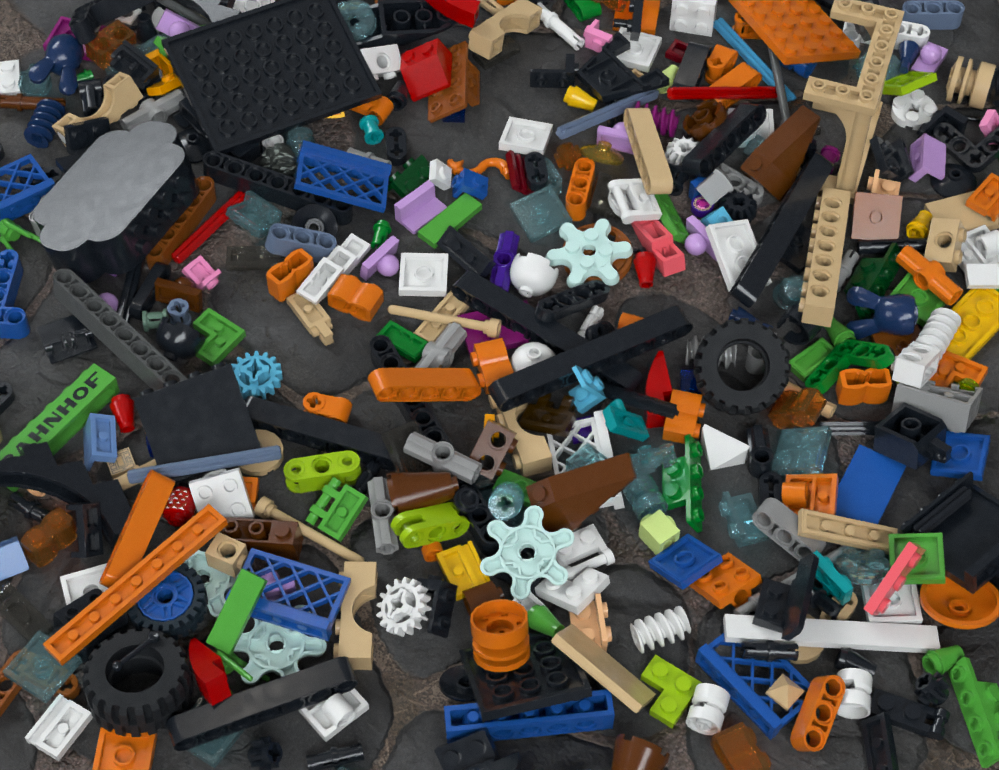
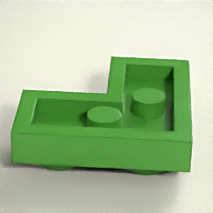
(221, 336)

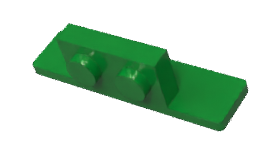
(683, 483)

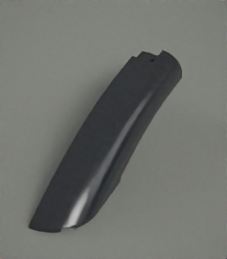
(403, 23)

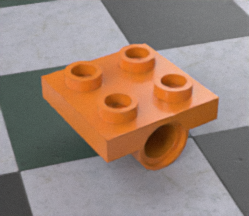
(811, 492)
(728, 583)

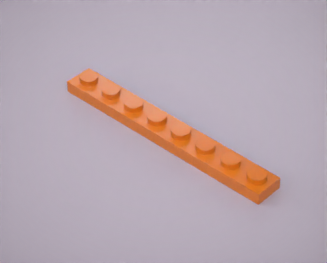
(134, 584)

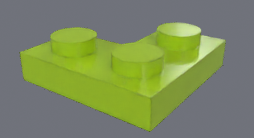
(675, 688)

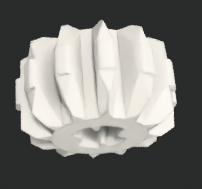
(679, 149)

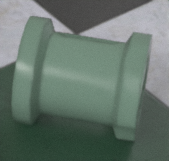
(148, 316)

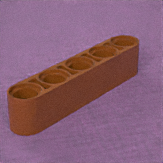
(185, 224)

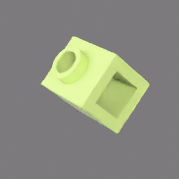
(658, 531)

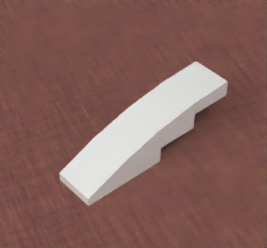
(325, 274)

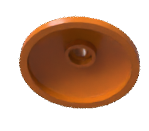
(958, 607)

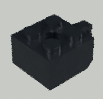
(912, 437)

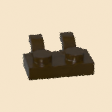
(548, 420)

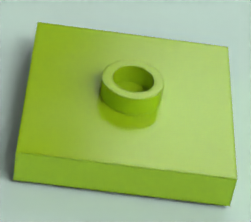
(909, 82)

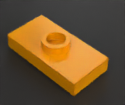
(167, 84)

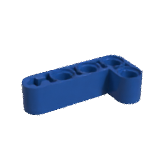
(12, 319)

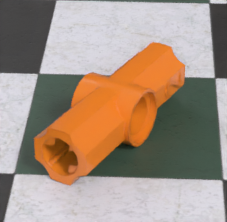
(929, 275)

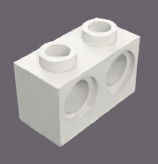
(916, 364)

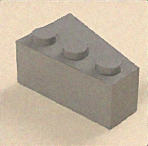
(950, 404)

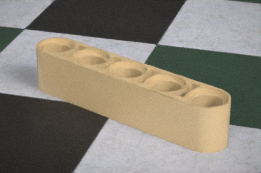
(648, 151)

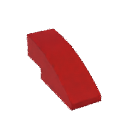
(461, 11)
(659, 387)
(209, 672)

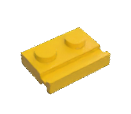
(462, 567)

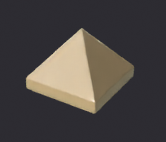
(784, 692)

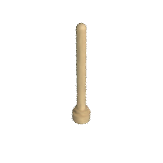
(490, 327)
(267, 509)

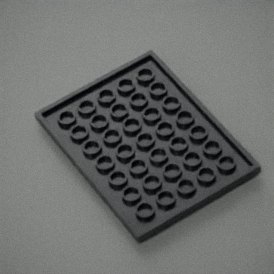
(270, 71)

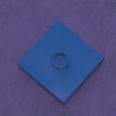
(967, 455)
(685, 561)

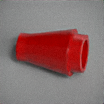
(645, 268)
(123, 410)

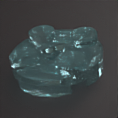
(363, 13)
(647, 458)
(862, 566)

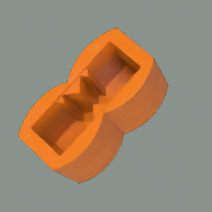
(287, 276)
(355, 297)
(491, 362)
(863, 386)
(685, 423)

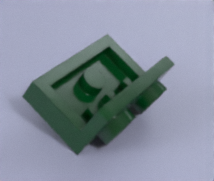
(413, 176)

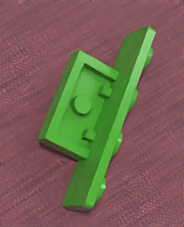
(980, 710)

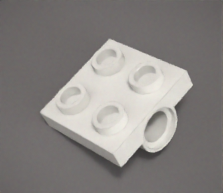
(980, 247)
(224, 492)
(335, 713)

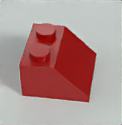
(426, 69)

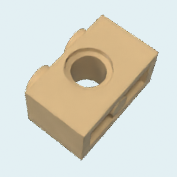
(943, 232)

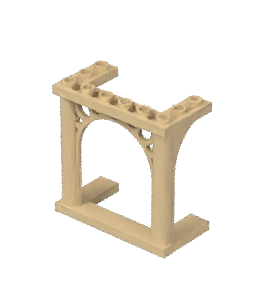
(859, 105)

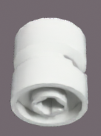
(857, 698)
(708, 709)

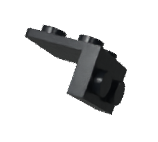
(68, 612)

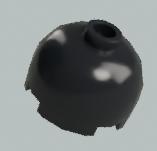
(178, 340)

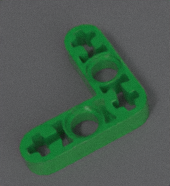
(840, 358)

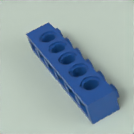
(569, 717)

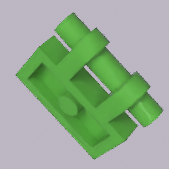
(342, 512)

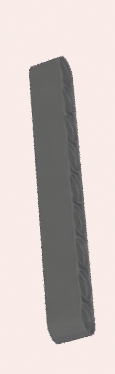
(113, 330)

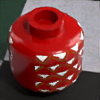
(179, 507)

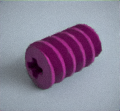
(662, 120)

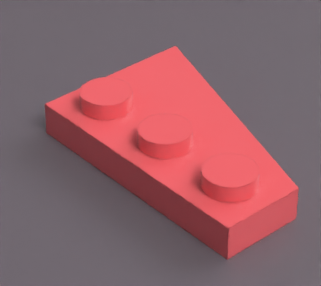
(894, 578)

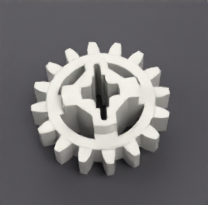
(403, 606)

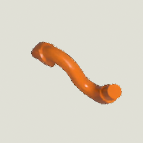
(499, 163)

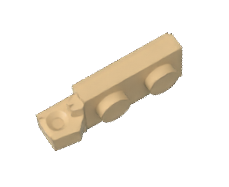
(312, 317)

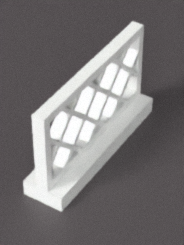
(601, 444)

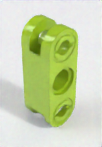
(341, 465)
(429, 525)

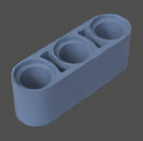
(934, 13)
(285, 238)

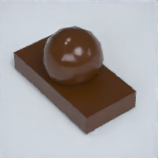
(180, 288)

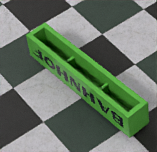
(66, 413)

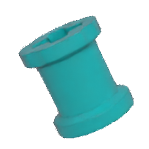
(369, 125)

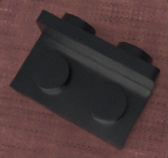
(892, 158)

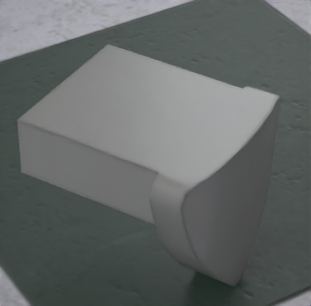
(715, 186)

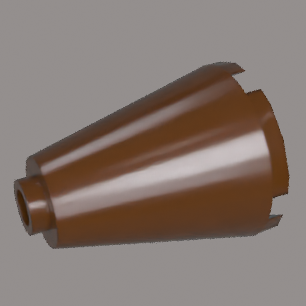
(420, 489)
(637, 755)

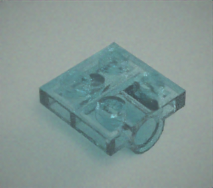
(802, 450)

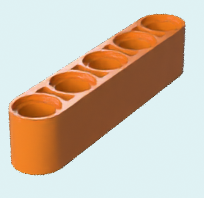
(424, 384)
(138, 527)

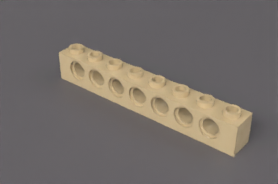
(824, 257)

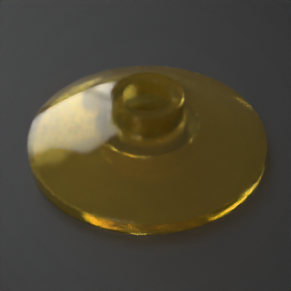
(602, 153)

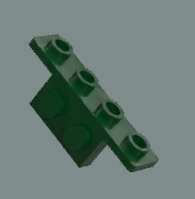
(875, 276)

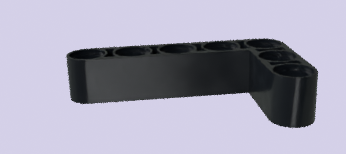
(90, 16)

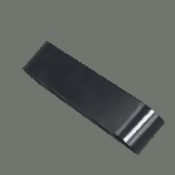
(724, 140)

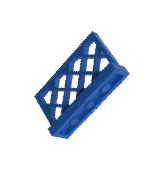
(346, 166)
(25, 201)
(287, 616)
(743, 694)

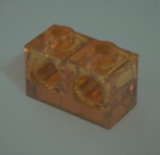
(107, 42)

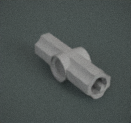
(153, 110)
(441, 352)
(430, 452)
(380, 503)

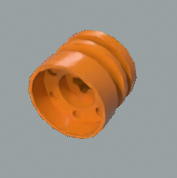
(500, 635)

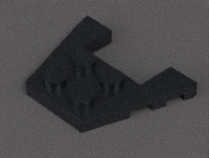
(612, 79)

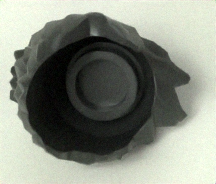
(279, 159)

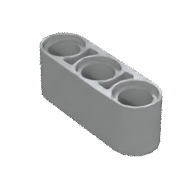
(782, 527)

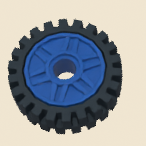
(179, 614)

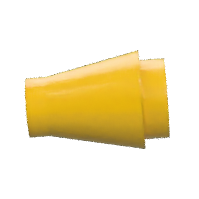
(579, 99)
(919, 225)

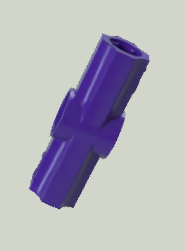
(503, 257)

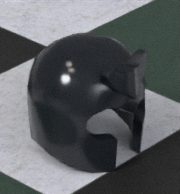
(808, 331)

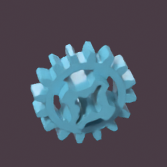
(258, 374)

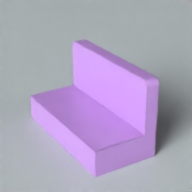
(927, 156)
(418, 207)

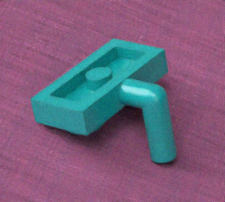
(624, 422)
(832, 580)

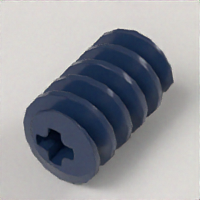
(39, 128)

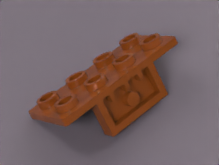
(463, 89)

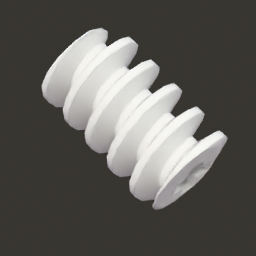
(940, 329)
(659, 628)

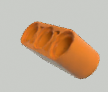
(740, 76)
(580, 188)
(828, 707)

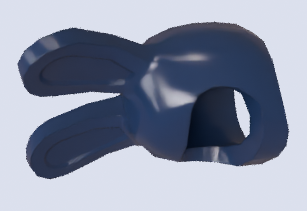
(62, 58)
(893, 313)

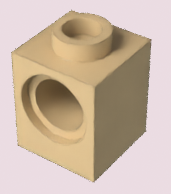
(222, 546)

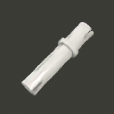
(552, 21)

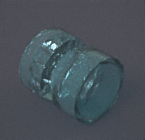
(645, 496)

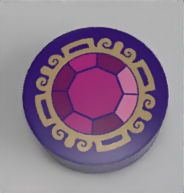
(700, 207)

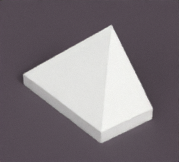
(722, 449)

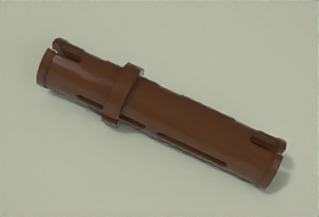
(25, 102)

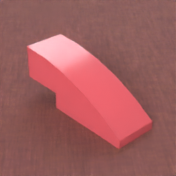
(660, 242)

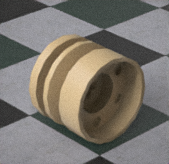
(970, 82)

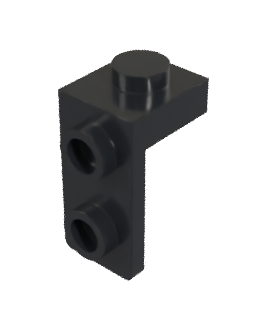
(555, 77)
(946, 115)
(442, 604)

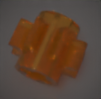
(567, 155)

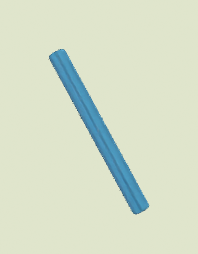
(748, 54)

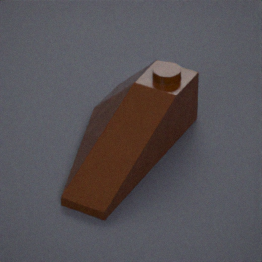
(779, 157)
(580, 492)

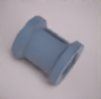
(183, 307)

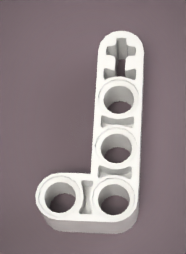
(908, 31)

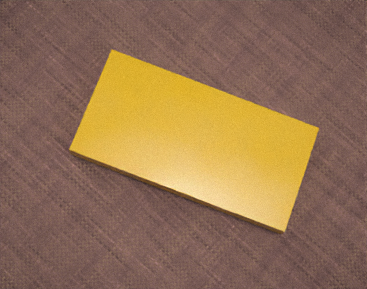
(979, 321)

